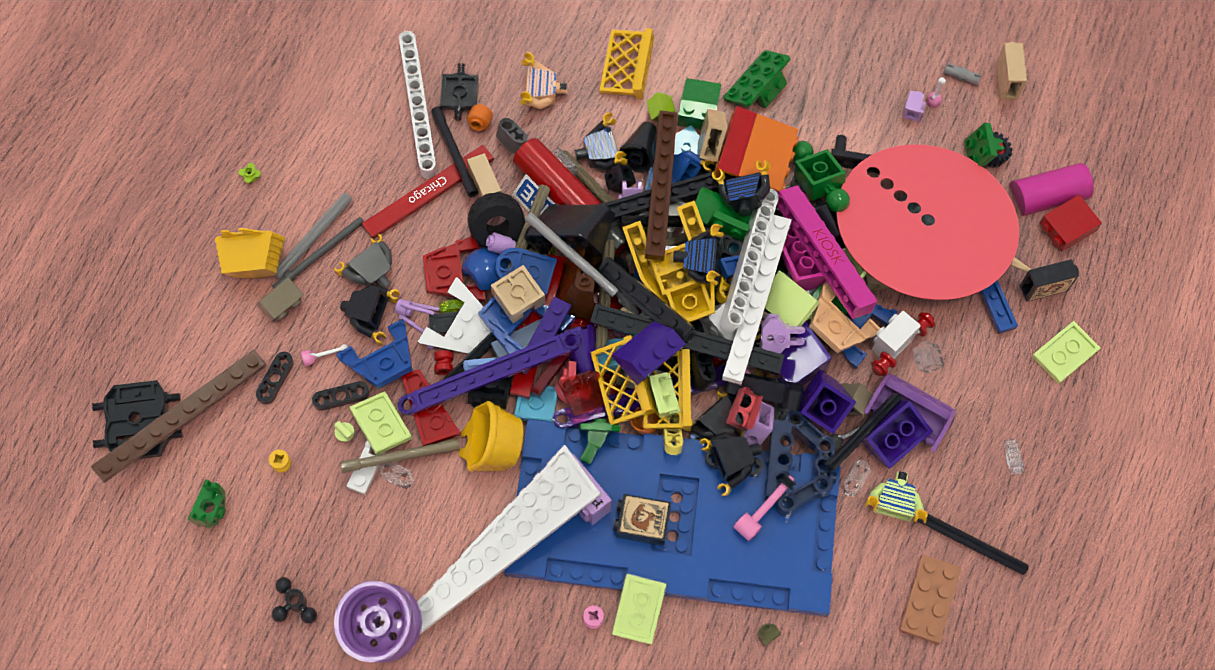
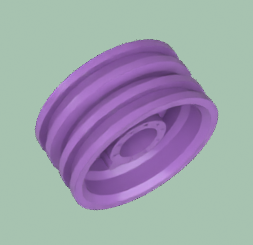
(350, 616)

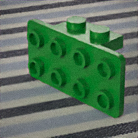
(760, 81)
(715, 211)

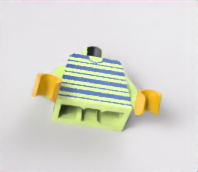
(897, 499)

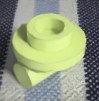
(344, 431)

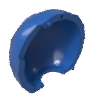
(482, 267)

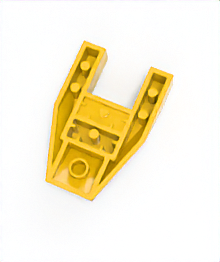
(669, 278)

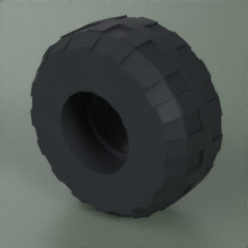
(491, 206)

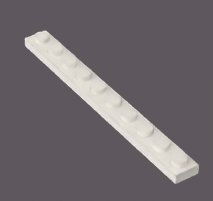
(747, 331)

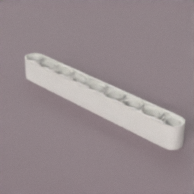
(417, 111)
(748, 264)

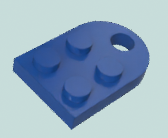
(538, 265)

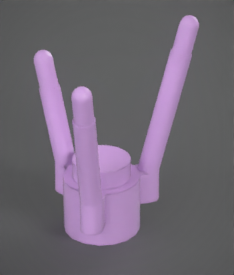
(406, 308)

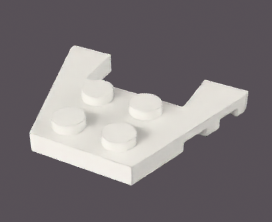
(467, 327)

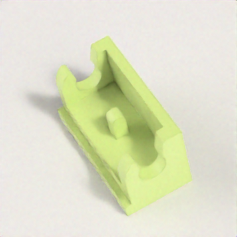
(664, 394)

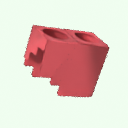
(753, 409)

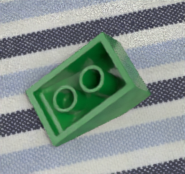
(695, 100)

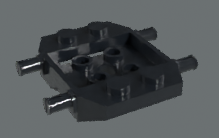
(129, 399)

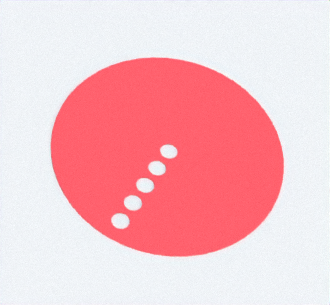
(955, 256)

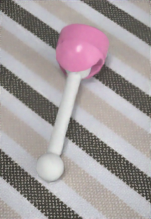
(936, 97)
(309, 357)

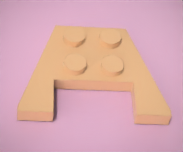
(835, 326)

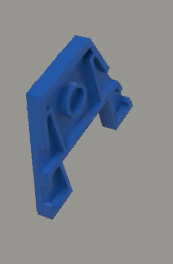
(883, 315)
(385, 363)

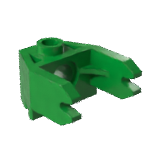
(210, 495)

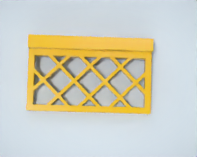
(641, 67)
(642, 390)
(684, 395)

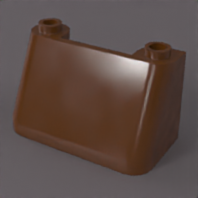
(579, 288)

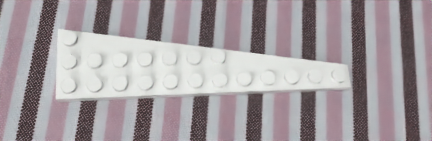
(538, 511)

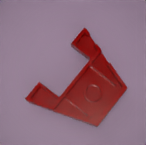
(444, 266)

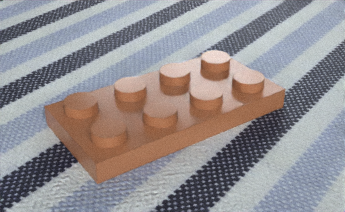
(930, 599)

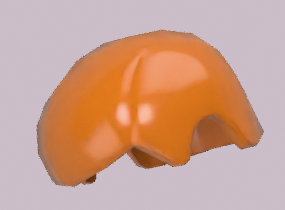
(637, 423)

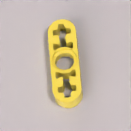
(669, 438)

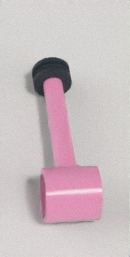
(748, 525)

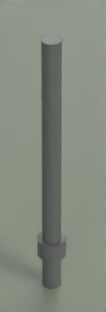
(321, 251)

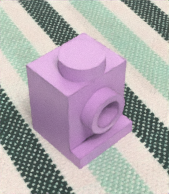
(914, 106)

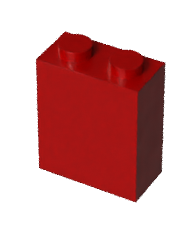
(1070, 223)

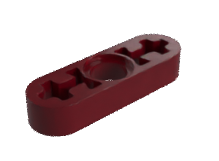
(549, 374)

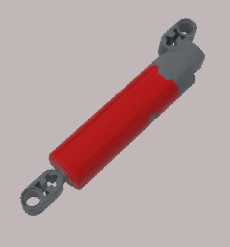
(546, 169)

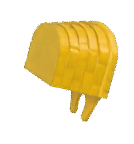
(249, 253)
(492, 439)

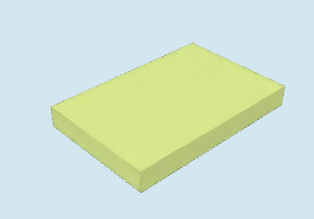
(790, 301)
(1065, 352)
(380, 423)
(639, 609)

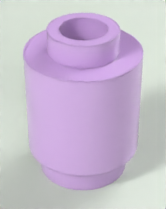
(498, 243)

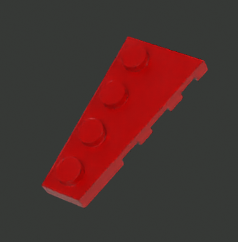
(432, 423)

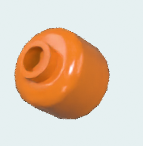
(479, 117)

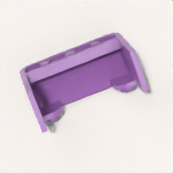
(935, 413)

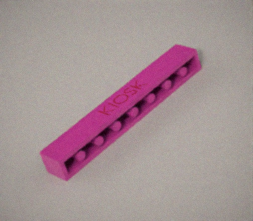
(826, 252)

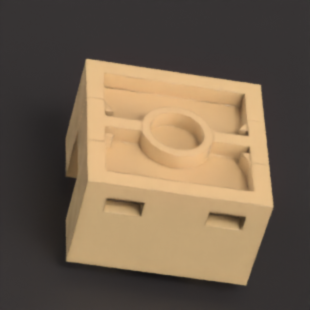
(517, 293)

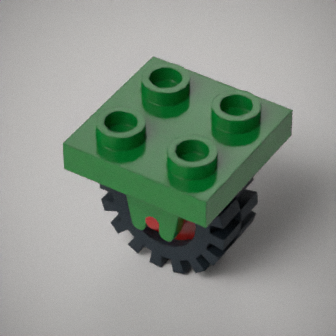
(988, 147)

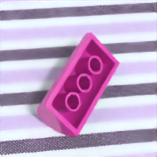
(1052, 188)
(800, 264)

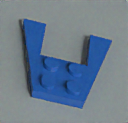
(502, 327)

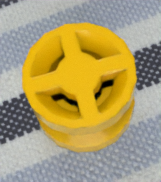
(281, 465)

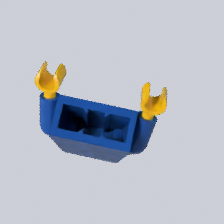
(687, 165)

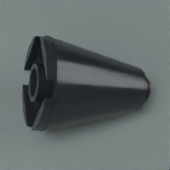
(641, 147)

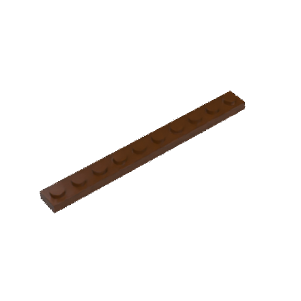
(661, 186)
(178, 416)

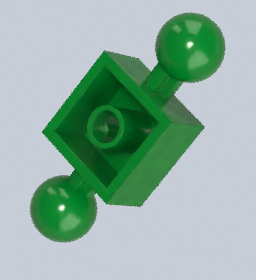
(820, 176)

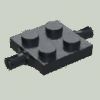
(459, 91)

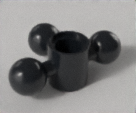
(280, 613)

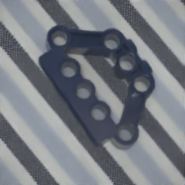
(813, 439)

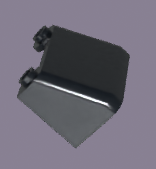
(575, 226)

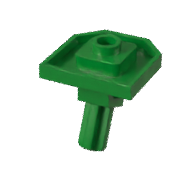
(597, 433)

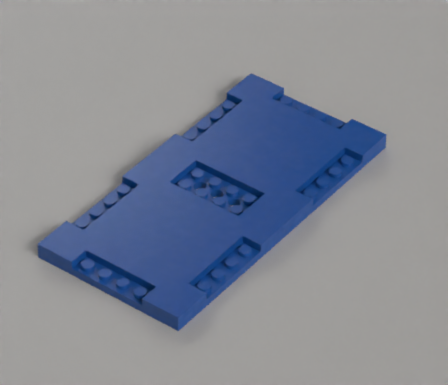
(777, 570)

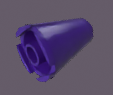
(583, 355)

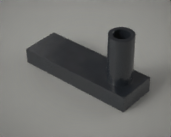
(847, 158)

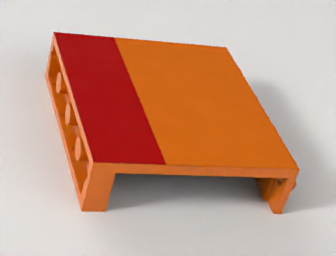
(755, 139)

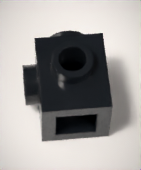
(618, 174)

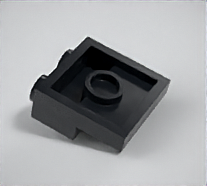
(496, 392)

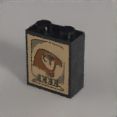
(1049, 280)
(642, 519)

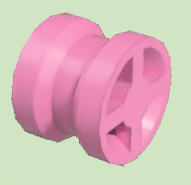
(592, 621)

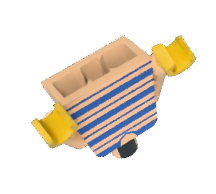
(541, 84)

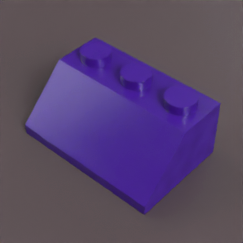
(648, 351)
(897, 434)

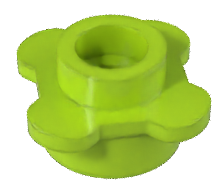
(249, 178)

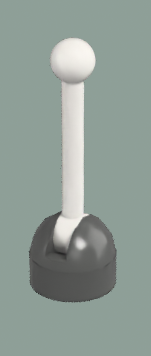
(839, 439)

